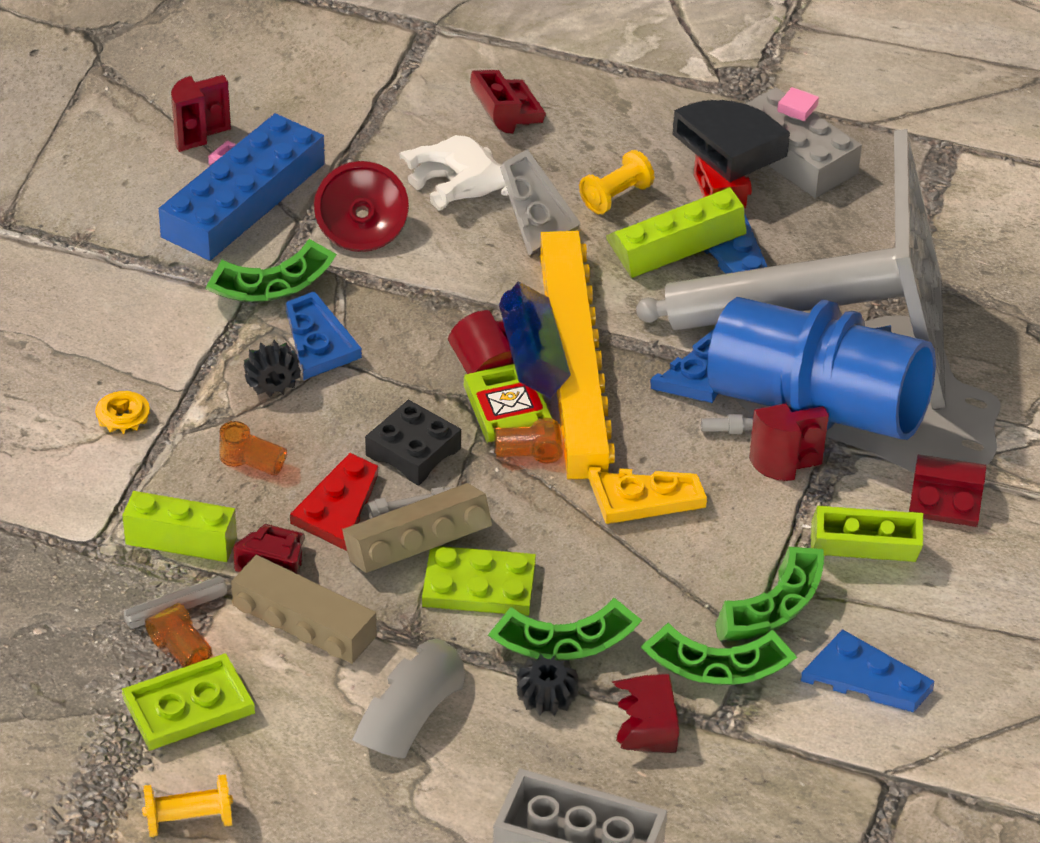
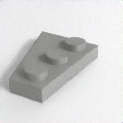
(535, 200)

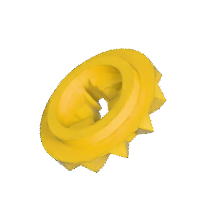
(119, 402)

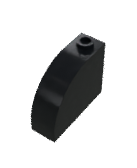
(731, 136)

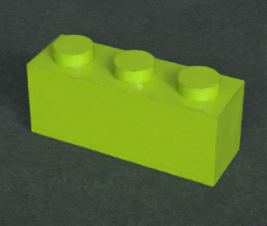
(180, 526)
(867, 533)

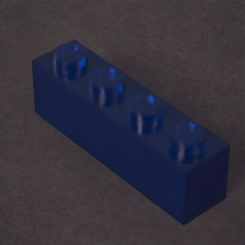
(534, 339)

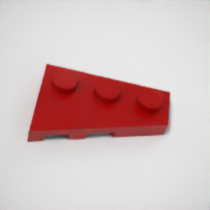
(337, 500)

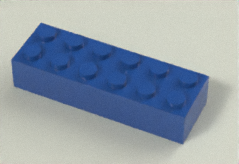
(241, 186)

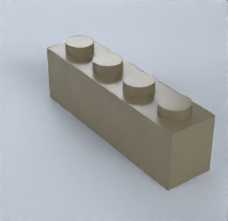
(417, 527)
(304, 609)

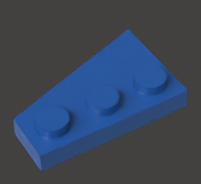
(739, 253)
(319, 336)
(688, 375)
(860, 667)

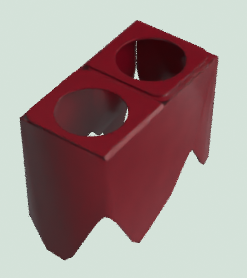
(652, 712)

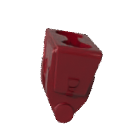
(272, 543)

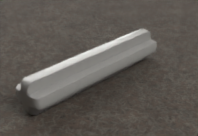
(188, 597)

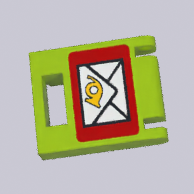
(504, 403)

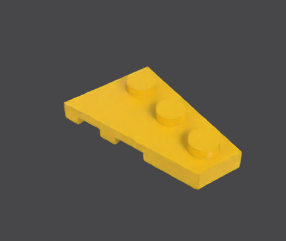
(633, 496)

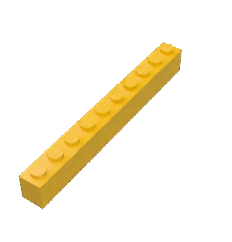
(579, 398)

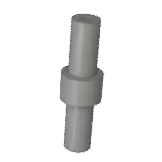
(733, 424)

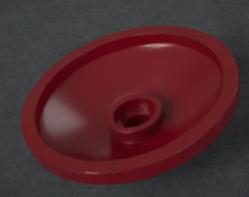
(358, 188)

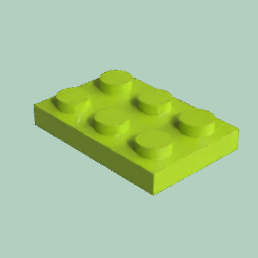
(478, 580)
(188, 701)

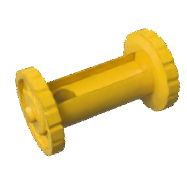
(598, 192)
(187, 805)

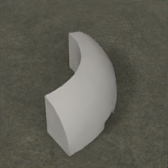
(412, 696)

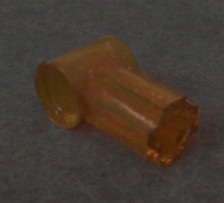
(540, 440)
(241, 448)
(176, 632)

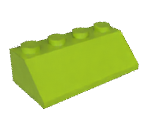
(679, 232)

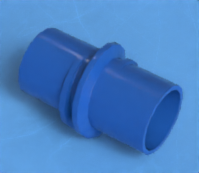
(820, 360)

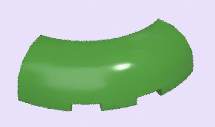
(272, 283)
(758, 615)
(569, 640)
(718, 665)

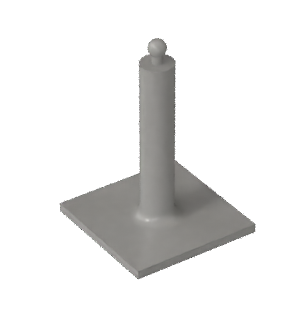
(901, 271)

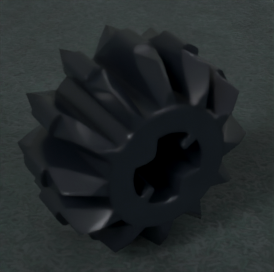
(272, 368)
(547, 684)

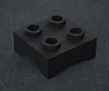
(413, 441)

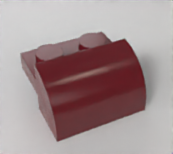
(506, 100)
(199, 110)
(480, 342)
(787, 440)
(948, 490)

